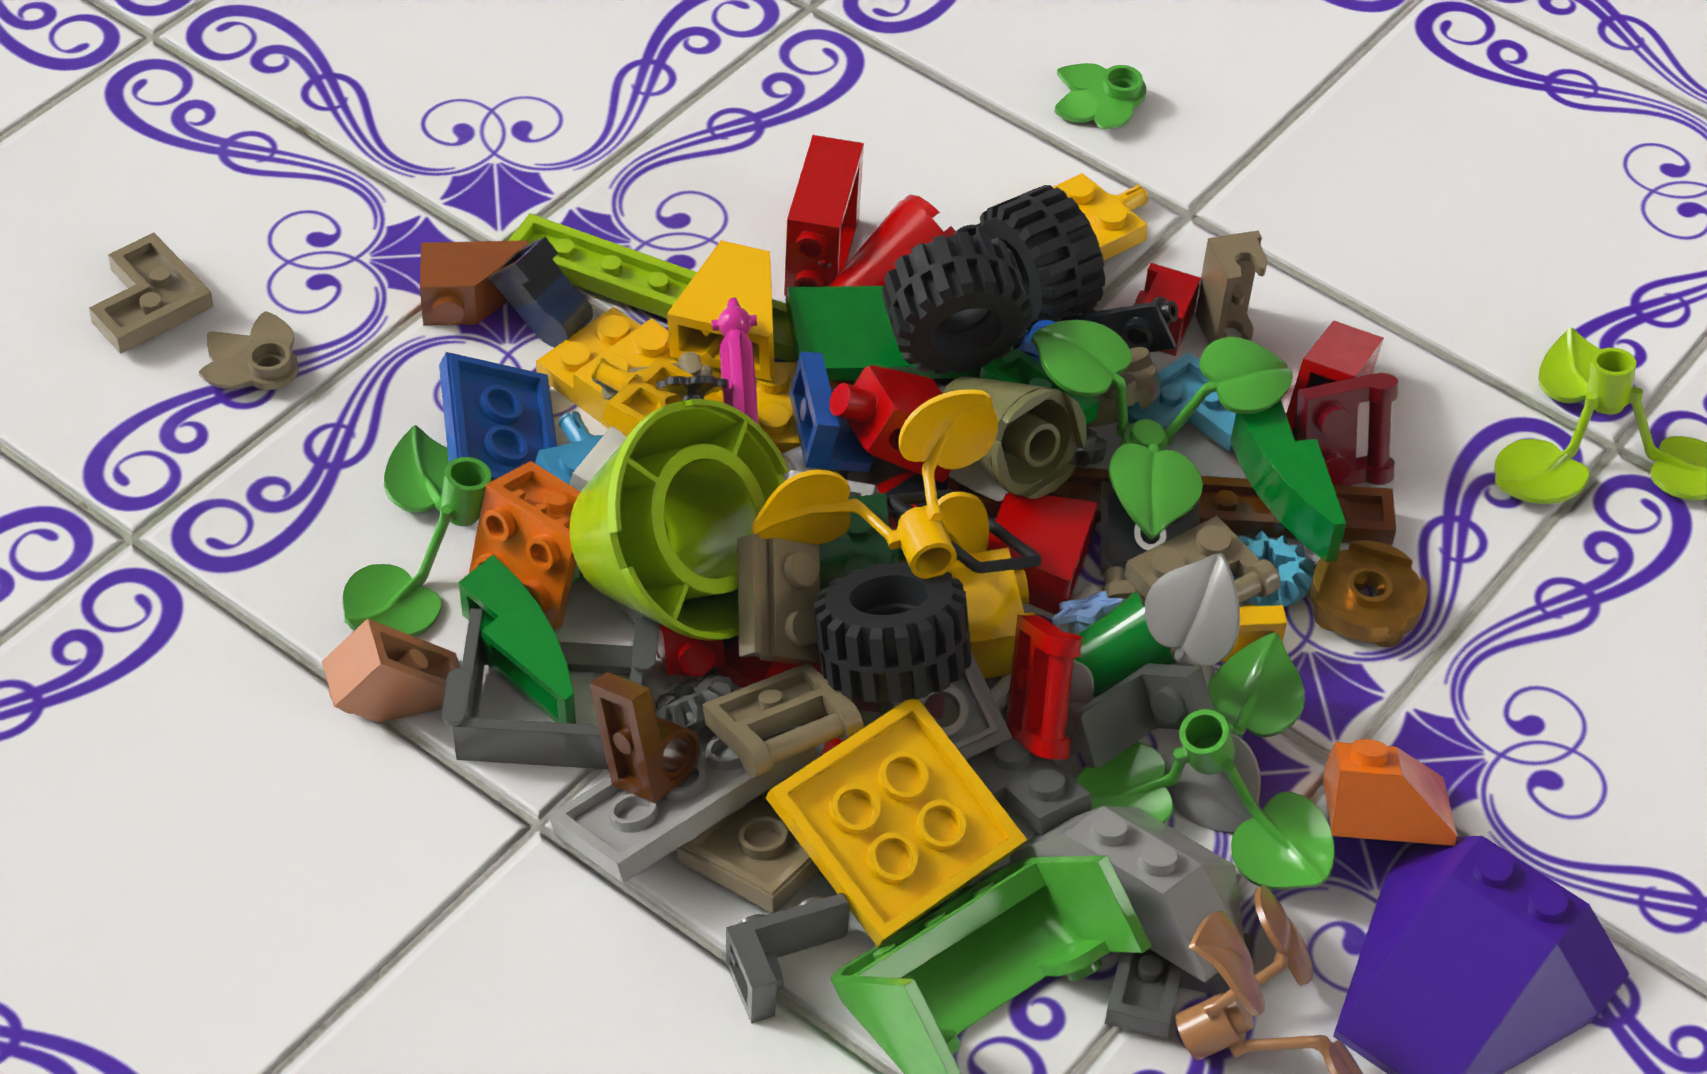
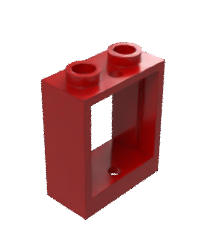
(823, 212)

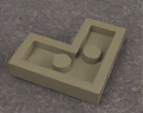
(158, 294)

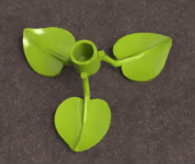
(1605, 380)

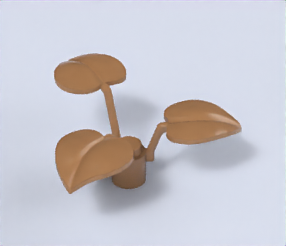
(1228, 1016)

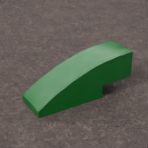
(1290, 479)
(519, 639)

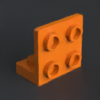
(528, 530)

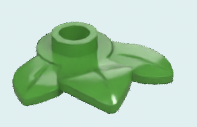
(1100, 94)

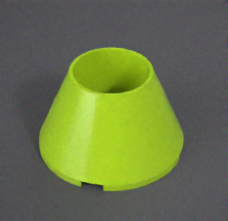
(668, 513)

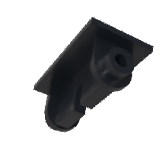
(1138, 325)

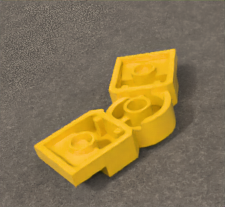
(634, 346)

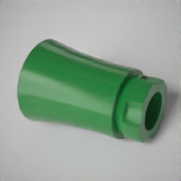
(1120, 645)

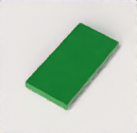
(849, 331)

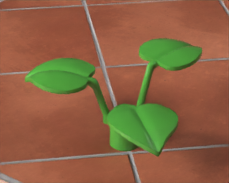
(1148, 479)
(417, 481)
(1253, 691)

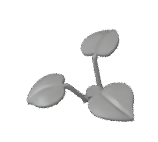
(1200, 617)

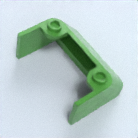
(985, 950)

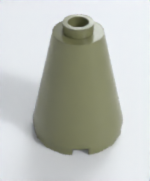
(1034, 435)

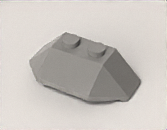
(1161, 870)

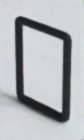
(1030, 558)

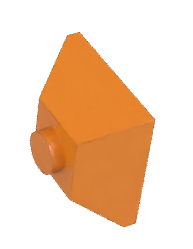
(1385, 795)

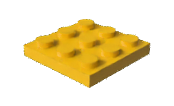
(896, 819)

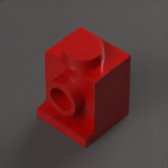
(1174, 286)
(688, 655)

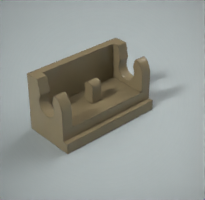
(1228, 284)

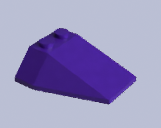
(1474, 964)

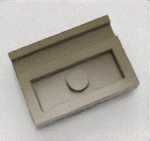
(777, 599)

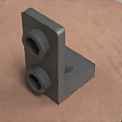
(1136, 706)
(762, 938)

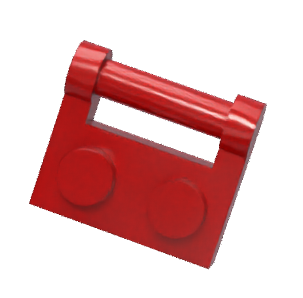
(1041, 686)

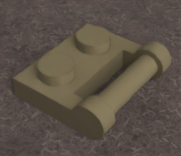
(1204, 540)
(775, 706)

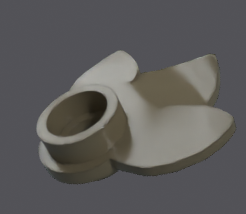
(253, 359)

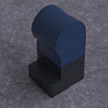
(542, 293)

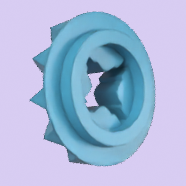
(1292, 566)

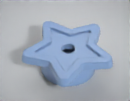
(1084, 612)

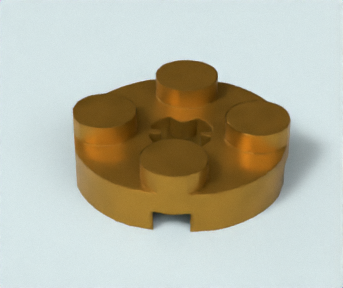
(1362, 617)

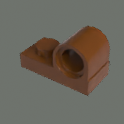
(641, 749)

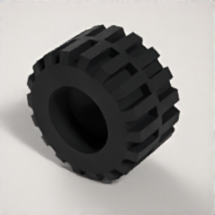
(1052, 251)
(956, 303)
(892, 633)

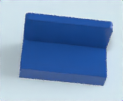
(823, 438)

